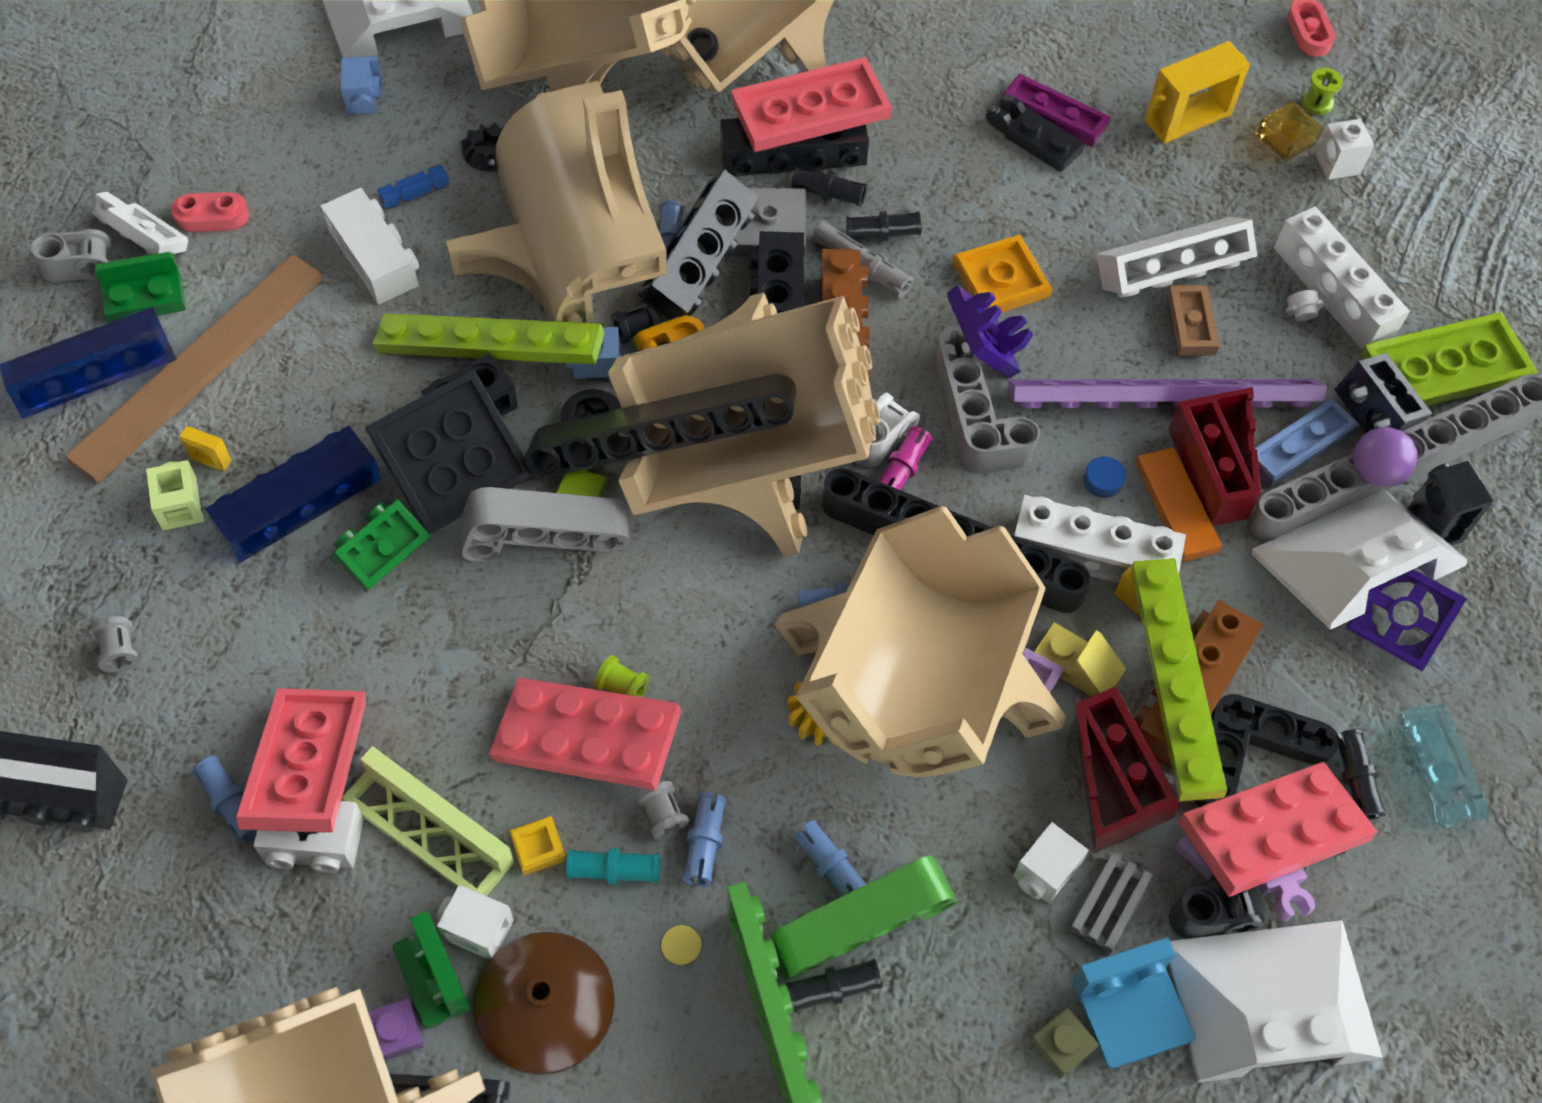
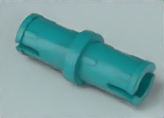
(613, 866)

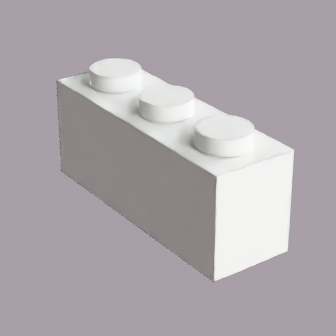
(371, 245)

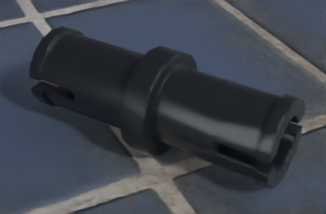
(829, 185)
(884, 225)
(1360, 773)
(834, 985)

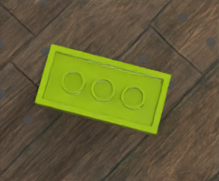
(1457, 358)

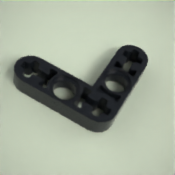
(1239, 735)

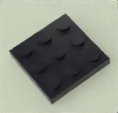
(447, 449)

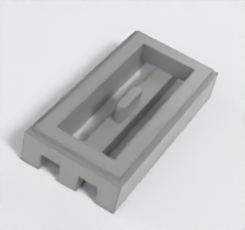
(1127, 872)

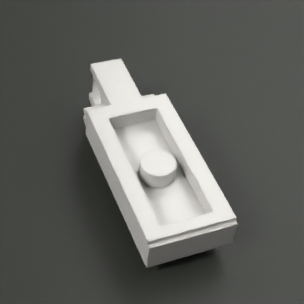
(138, 225)

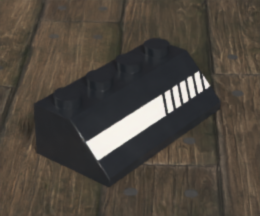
(58, 782)

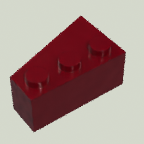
(1220, 452)
(1119, 772)

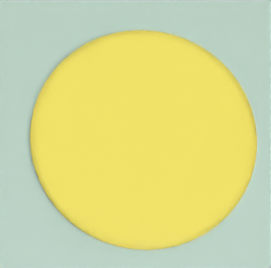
(681, 945)

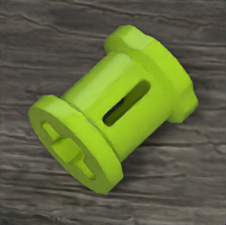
(1324, 92)
(620, 679)

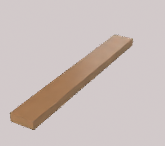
(193, 369)

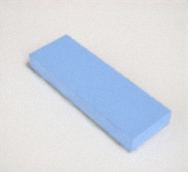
(1303, 441)

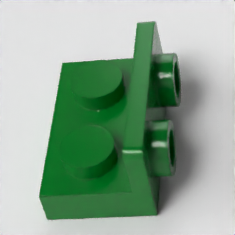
(141, 284)
(380, 544)
(430, 973)

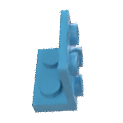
(1133, 1004)

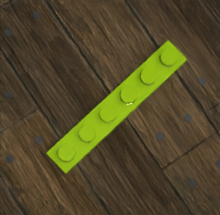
(499, 337)
(1178, 681)

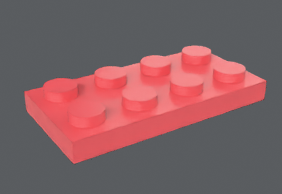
(810, 104)
(586, 733)
(302, 761)
(1276, 828)

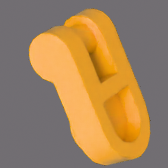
(667, 331)

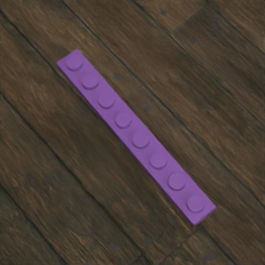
(1148, 392)

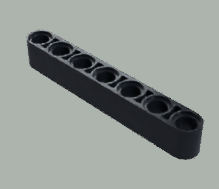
(673, 413)
(865, 493)

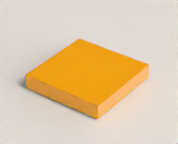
(1004, 270)

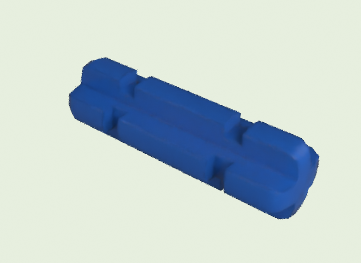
(413, 186)

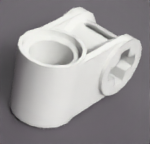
(891, 430)

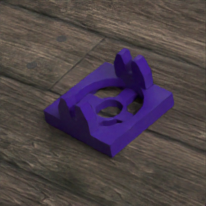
(984, 334)
(1416, 655)

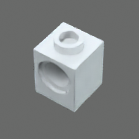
(1344, 149)
(1049, 864)
(474, 922)

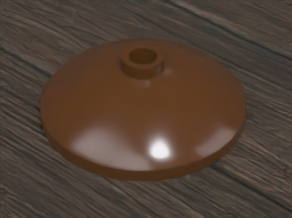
(550, 1032)

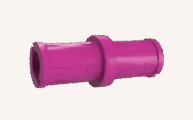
(903, 462)

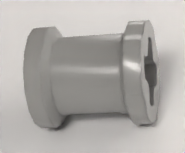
(115, 644)
(663, 810)

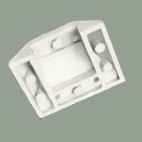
(358, 20)
(1352, 551)
(1272, 999)

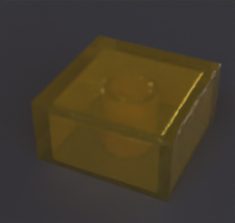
(1289, 131)

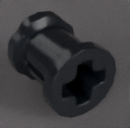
(634, 320)

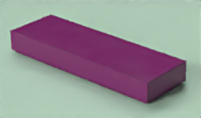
(1066, 113)

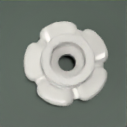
(1304, 305)

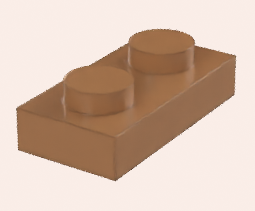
(1193, 320)

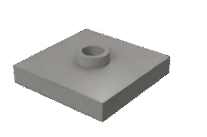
(774, 211)

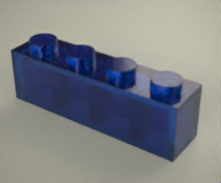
(86, 362)
(293, 493)

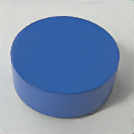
(1104, 477)

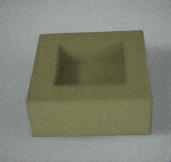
(1064, 1042)

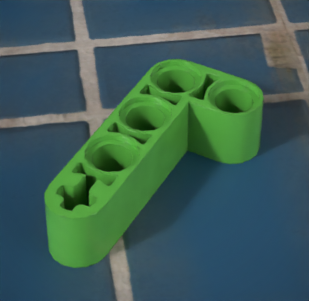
(864, 915)

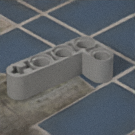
(974, 399)
(540, 520)

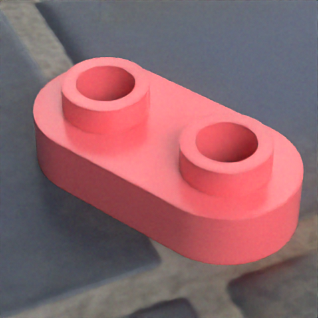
(1311, 27)
(210, 211)

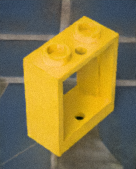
(1174, 113)

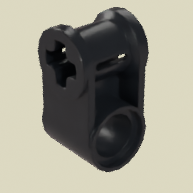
(1219, 912)

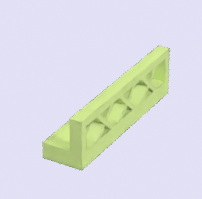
(439, 812)

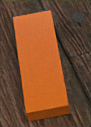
(1178, 502)

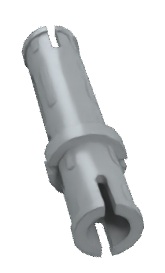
(878, 265)

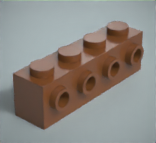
(845, 276)
(1221, 646)

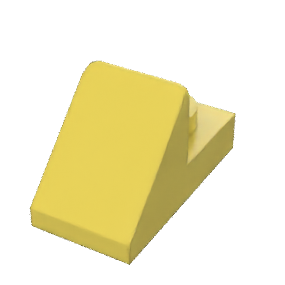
(1086, 665)

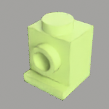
(174, 495)

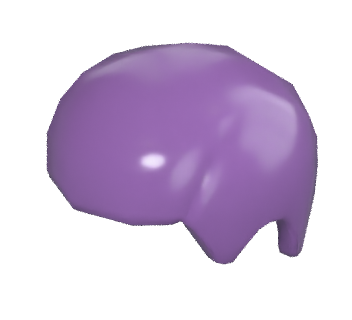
(1385, 457)

